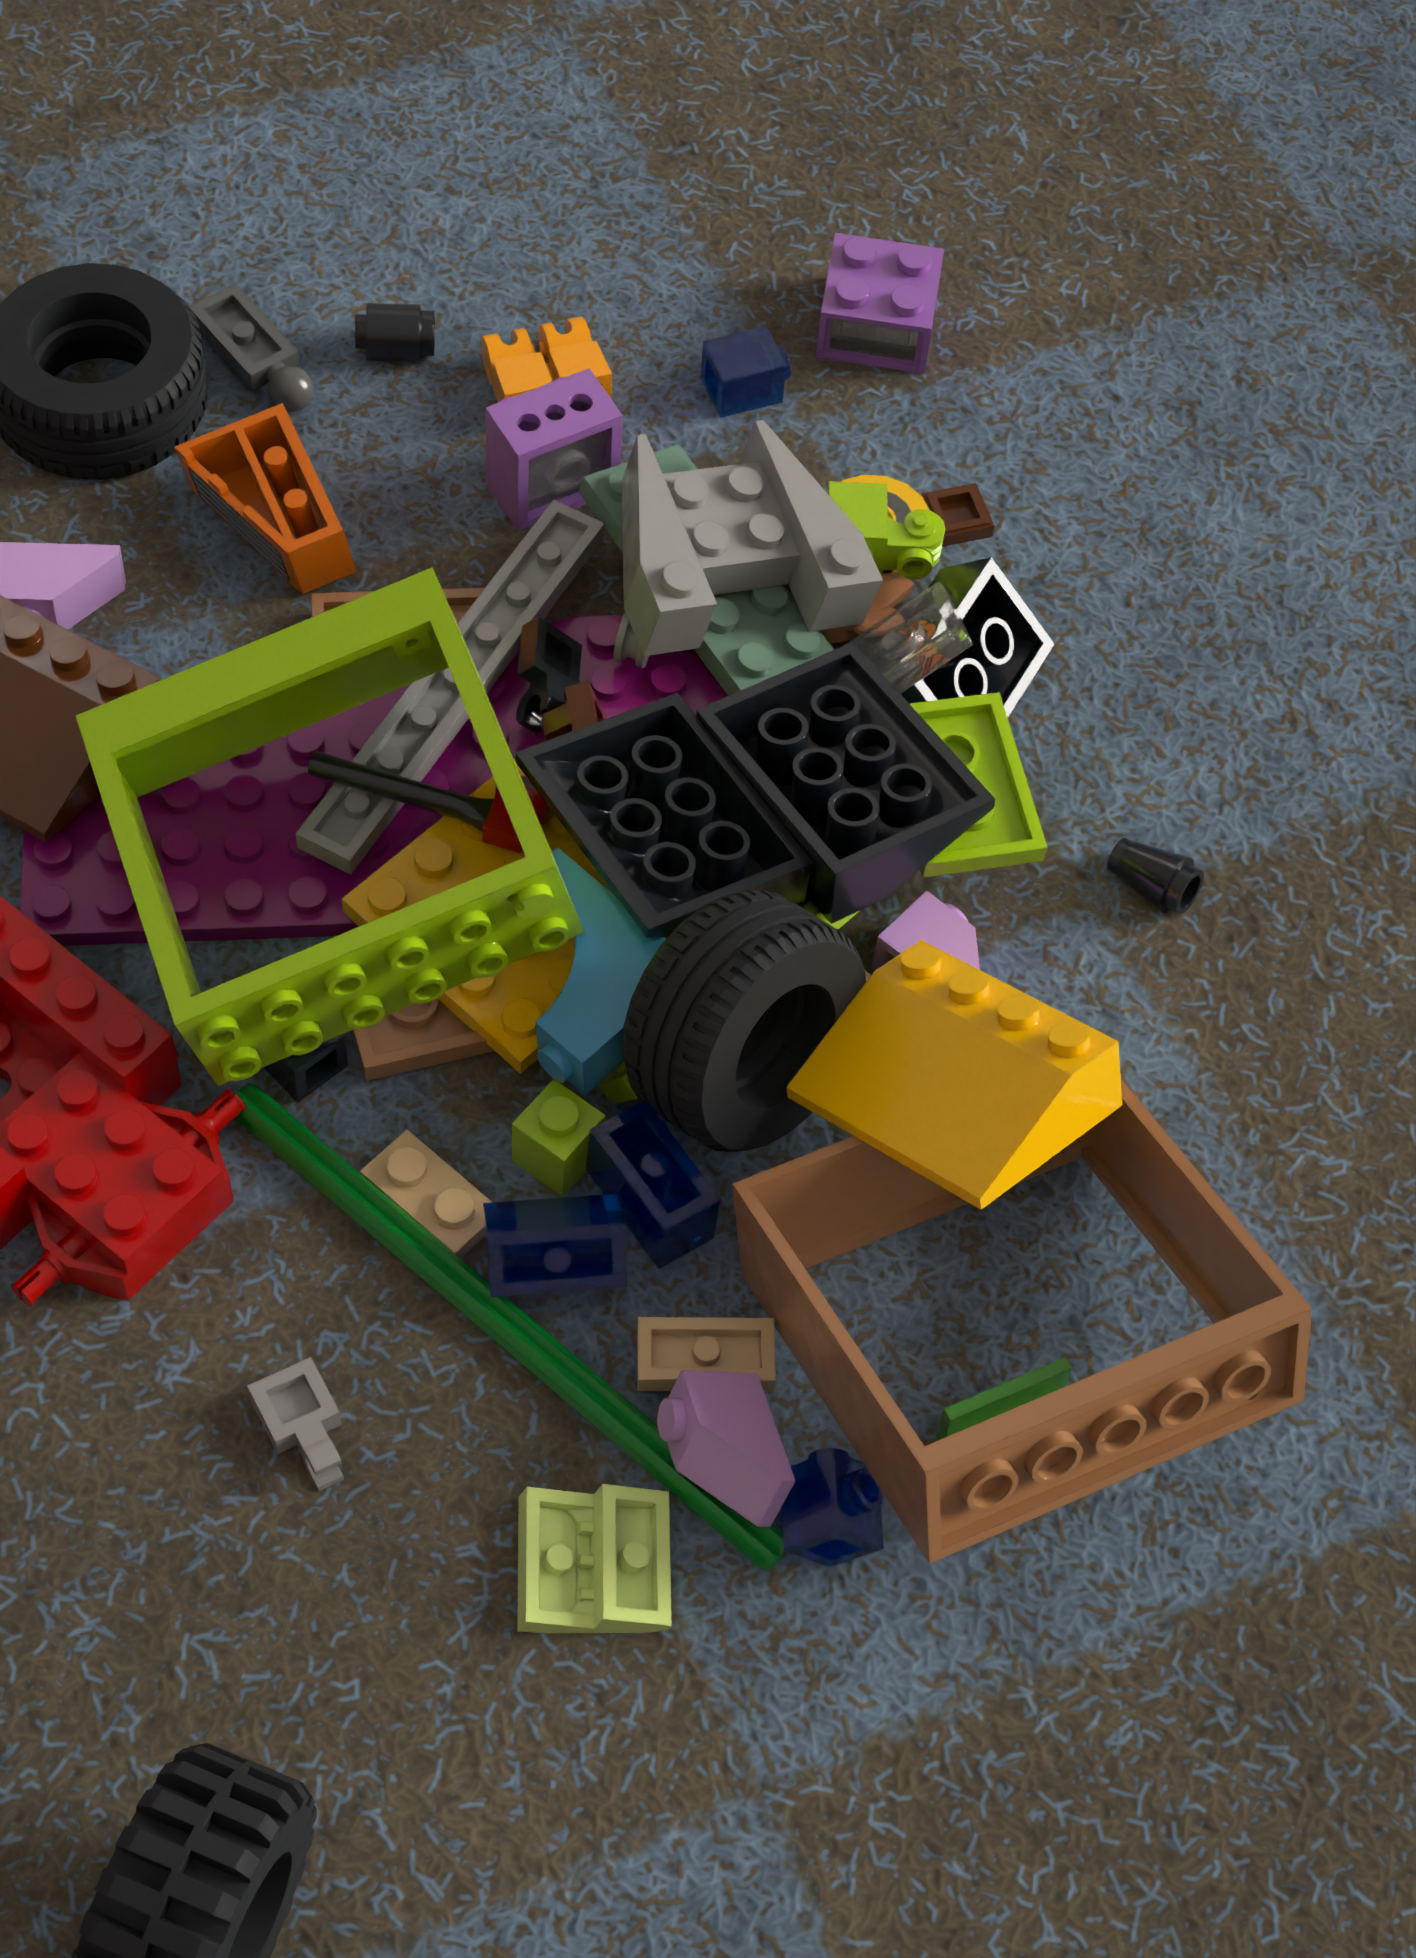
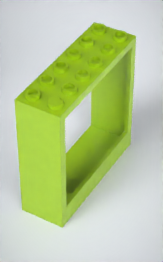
(268, 694)

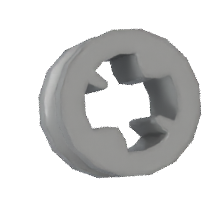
(627, 645)

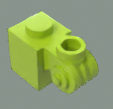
(905, 547)

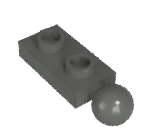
(253, 347)

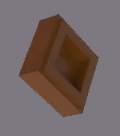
(962, 513)

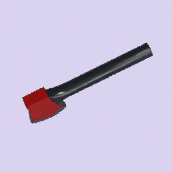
(482, 813)

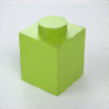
(554, 1137)

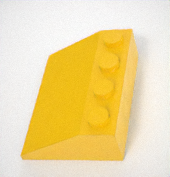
(959, 1074)

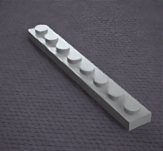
(431, 709)

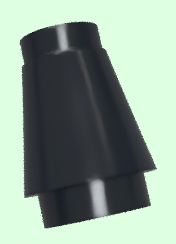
(1157, 875)

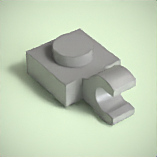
(299, 1413)

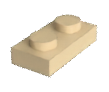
(430, 1192)
(703, 1344)

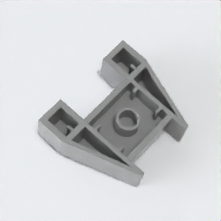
(736, 533)

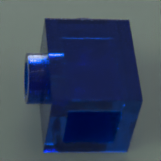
(744, 371)
(832, 1509)

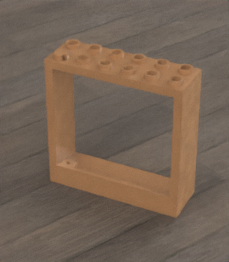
(1072, 1437)

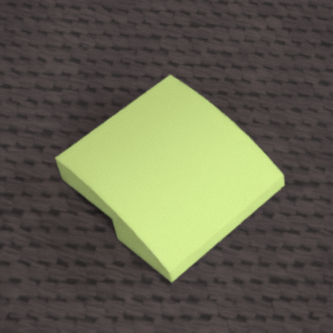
(594, 1561)

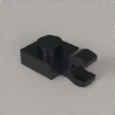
(549, 664)

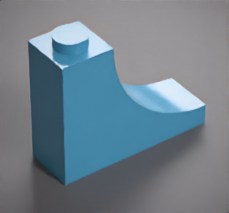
(584, 1026)

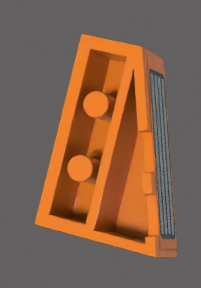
(270, 496)

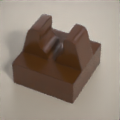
(579, 711)

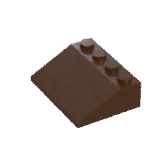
(43, 685)

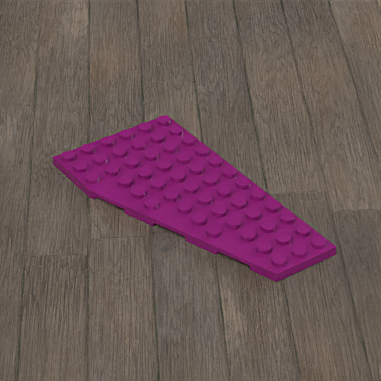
(233, 828)

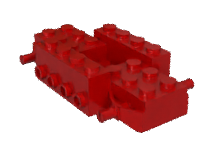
(84, 1130)

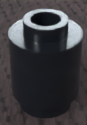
(395, 332)

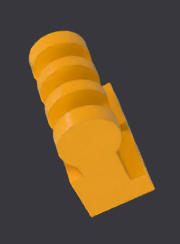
(519, 368)

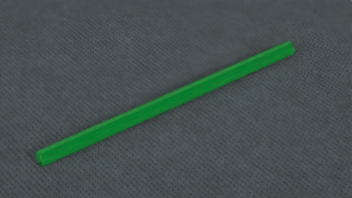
(497, 1317)

